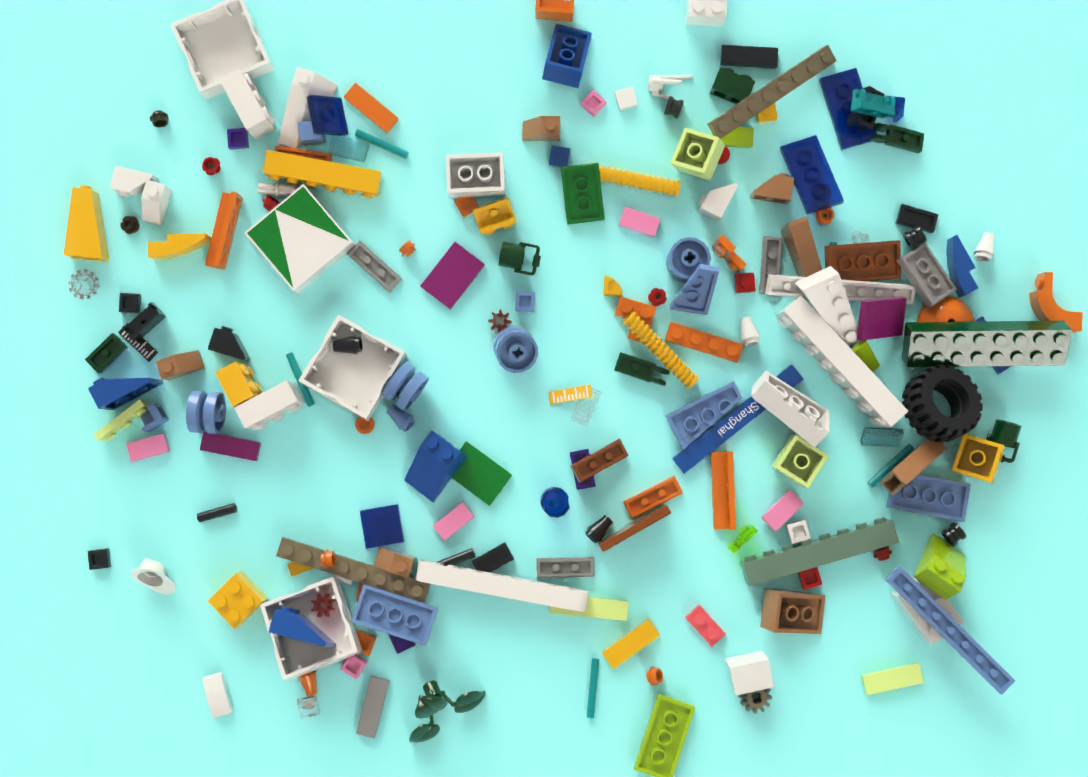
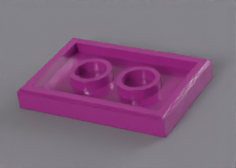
(452, 275)
(881, 318)

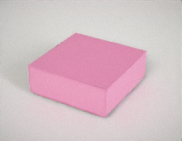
(593, 103)
(354, 666)

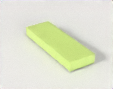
(892, 678)

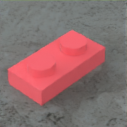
(705, 625)

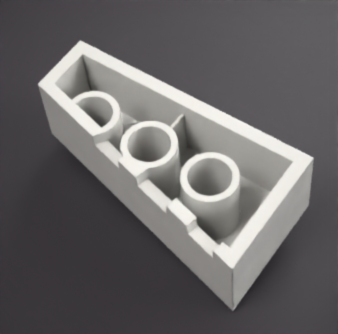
(829, 300)
(792, 408)

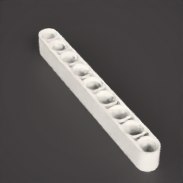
(502, 586)

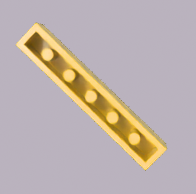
(322, 173)

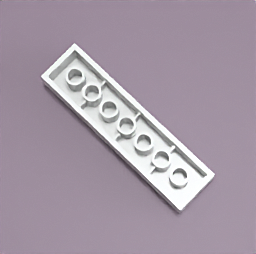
(841, 363)

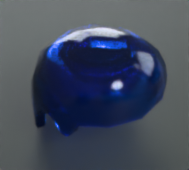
(554, 502)

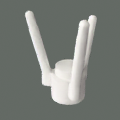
(657, 83)

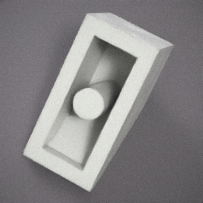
(129, 181)
(717, 201)
(155, 202)

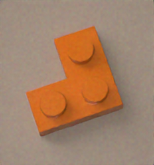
(725, 249)
(645, 311)

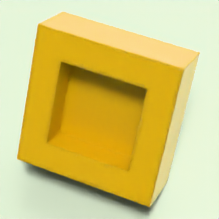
(767, 115)

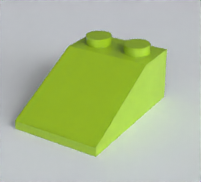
(941, 568)

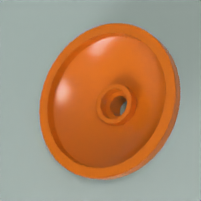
(947, 309)

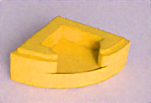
(611, 287)

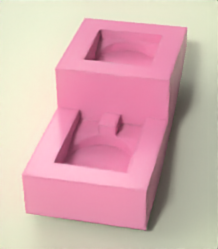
(782, 510)

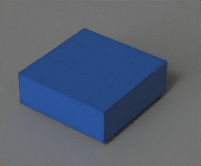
(559, 156)

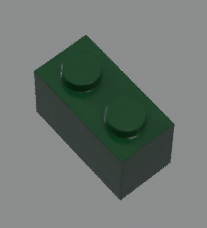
(731, 85)

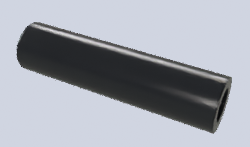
(217, 512)
(458, 558)

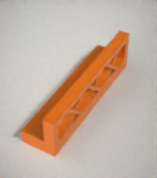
(223, 230)
(723, 490)

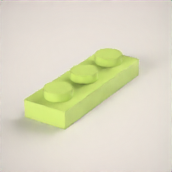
(122, 421)

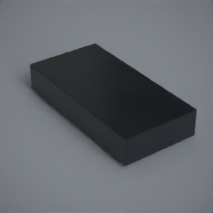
(912, 216)
(493, 559)

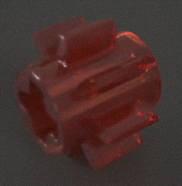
(500, 327)
(329, 605)

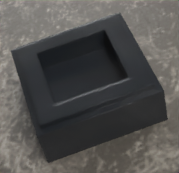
(129, 303)
(99, 558)

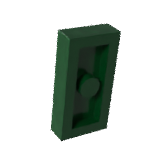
(106, 353)

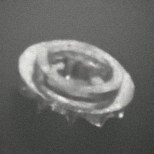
(75, 286)

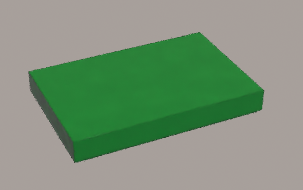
(582, 193)
(481, 474)

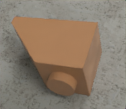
(541, 129)
(776, 189)
(179, 365)
(395, 562)

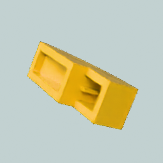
(177, 245)

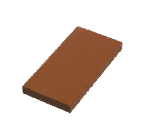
(865, 260)
(634, 527)

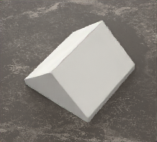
(749, 672)

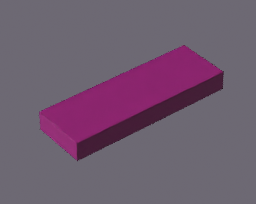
(230, 446)

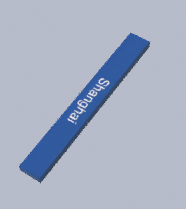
(728, 426)

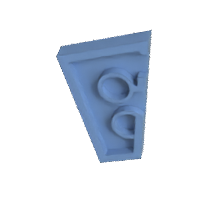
(697, 291)

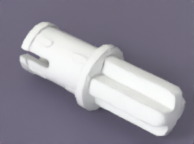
(276, 189)

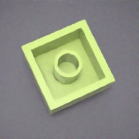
(697, 154)
(799, 461)

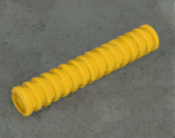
(639, 180)
(660, 350)

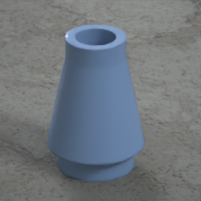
(402, 419)

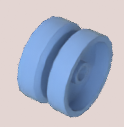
(686, 248)
(506, 344)
(405, 386)
(206, 412)

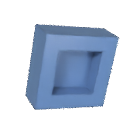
(525, 301)

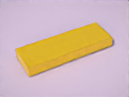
(630, 643)

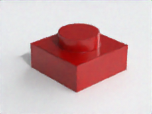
(744, 283)
(810, 578)

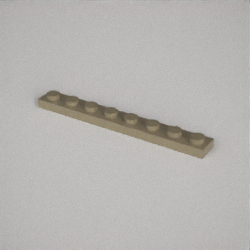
(771, 92)
(354, 570)

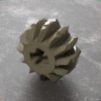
(756, 703)

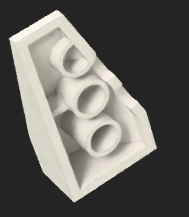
(303, 84)

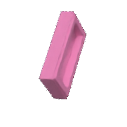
(639, 221)
(148, 447)
(453, 521)

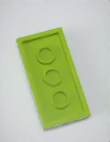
(664, 736)

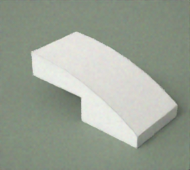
(216, 695)

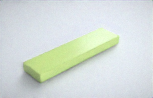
(599, 608)

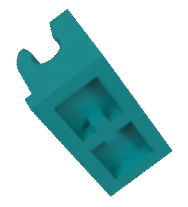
(872, 104)

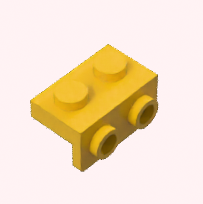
(494, 216)

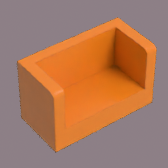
(554, 10)

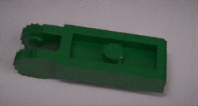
(899, 137)
(639, 368)

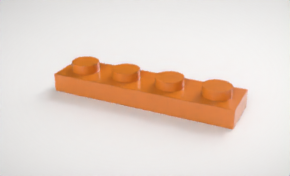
(704, 342)

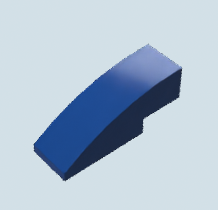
(959, 265)

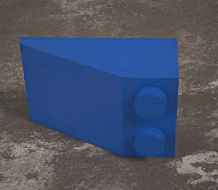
(566, 56)
(114, 393)
(434, 466)
(297, 626)

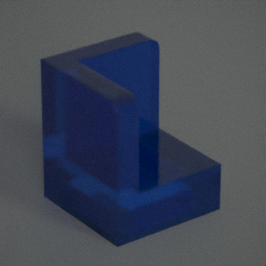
(899, 108)

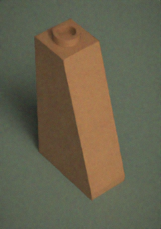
(801, 247)
(912, 466)

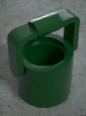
(513, 255)
(1007, 435)

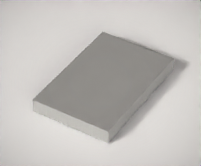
(926, 275)

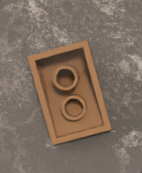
(792, 611)

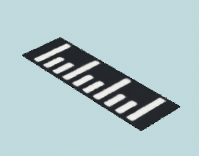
(141, 346)

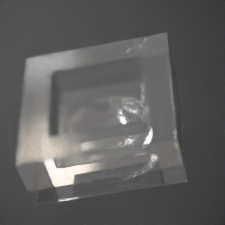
(308, 706)

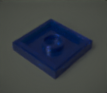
(327, 115)
(382, 526)

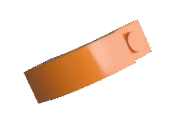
(1045, 306)

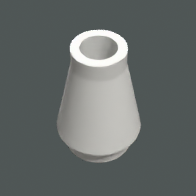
(985, 248)
(749, 333)

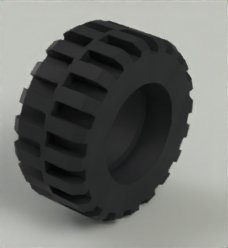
(958, 391)

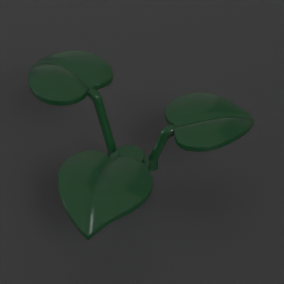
(433, 702)

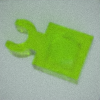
(745, 534)

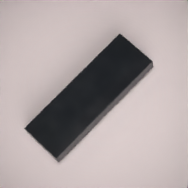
(749, 56)

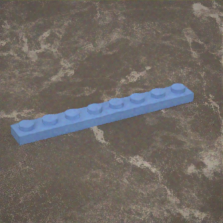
(950, 630)

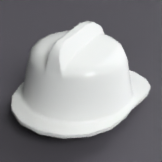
(154, 576)

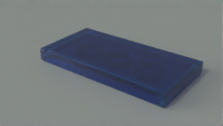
(838, 96)
(811, 174)

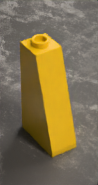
(85, 227)

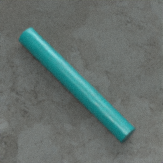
(382, 144)
(297, 373)
(890, 465)
(592, 688)

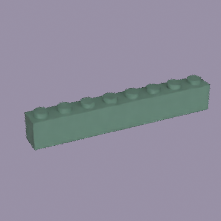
(819, 552)

